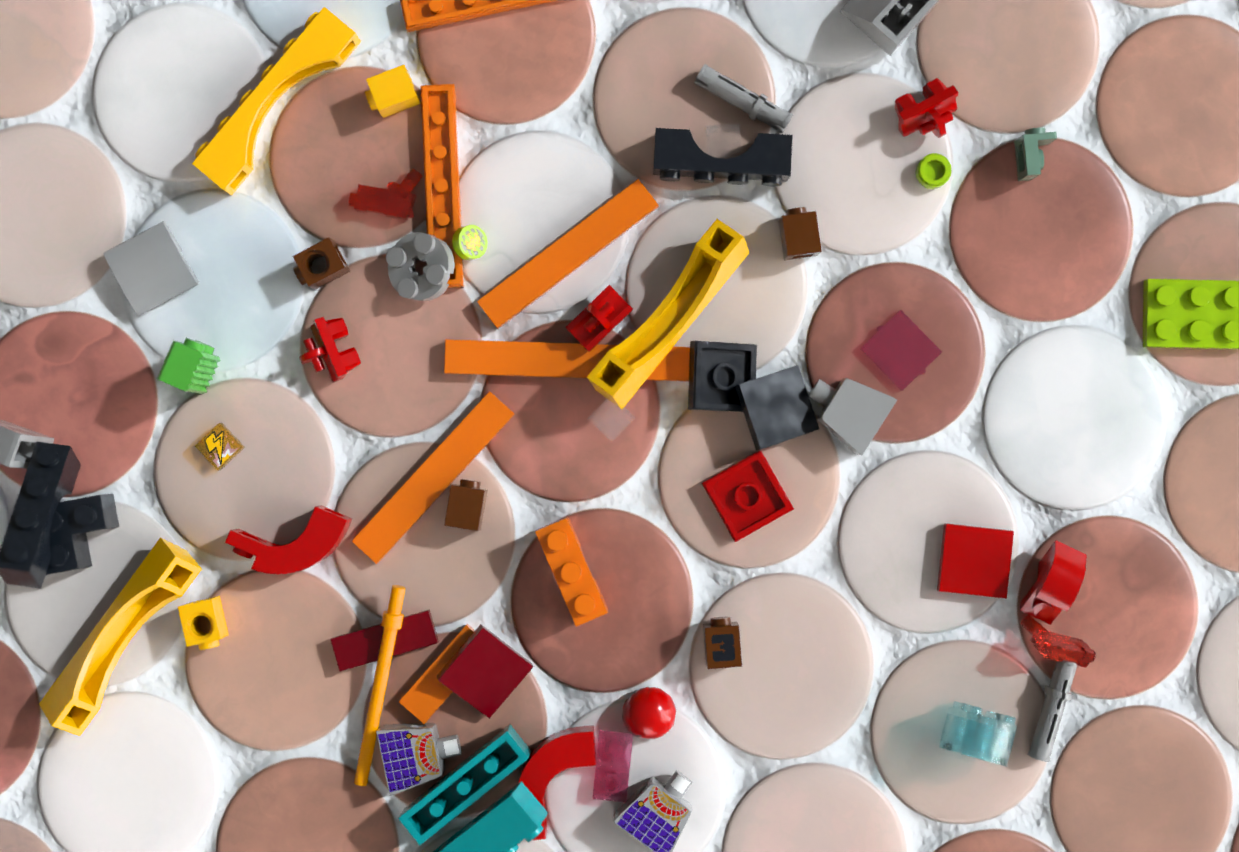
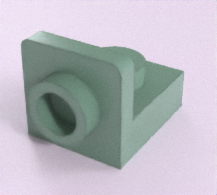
(1028, 156)

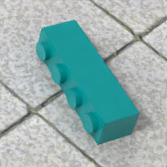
(464, 784)
(501, 825)

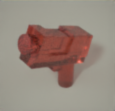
(392, 202)
(1058, 646)

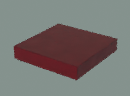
(484, 671)

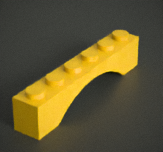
(320, 47)
(634, 359)
(82, 684)

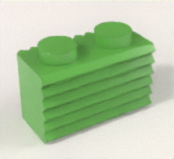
(189, 366)

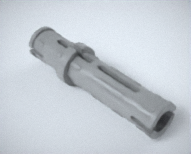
(753, 104)
(1056, 697)

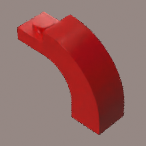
(316, 543)
(555, 754)

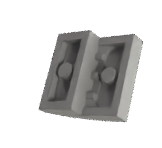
(150, 268)

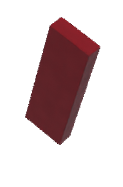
(364, 644)

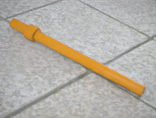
(391, 621)

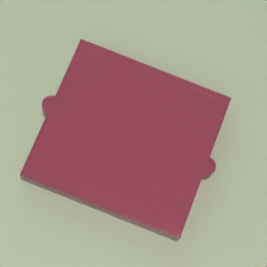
(901, 350)

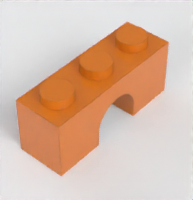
(571, 571)

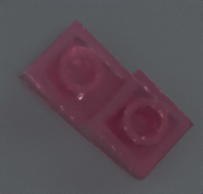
(612, 766)

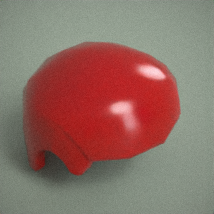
(649, 713)

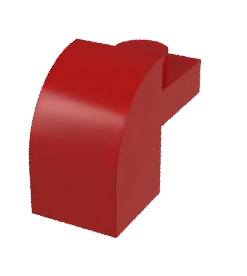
(1057, 583)

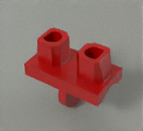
(928, 114)
(599, 318)
(337, 362)

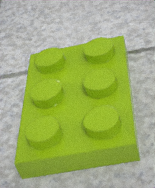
(1191, 314)

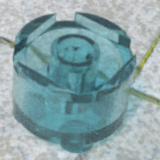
(977, 735)

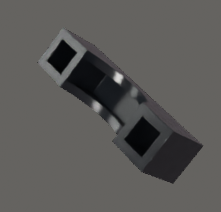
(765, 160)
(26, 543)

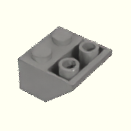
(887, 20)

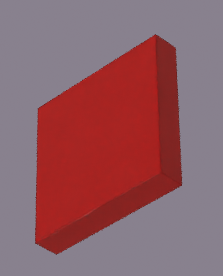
(747, 496)
(975, 560)

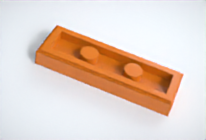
(428, 692)

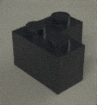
(69, 529)

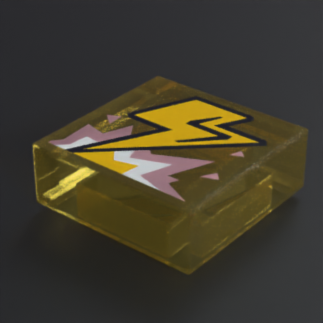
(219, 446)

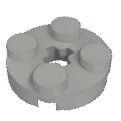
(436, 274)

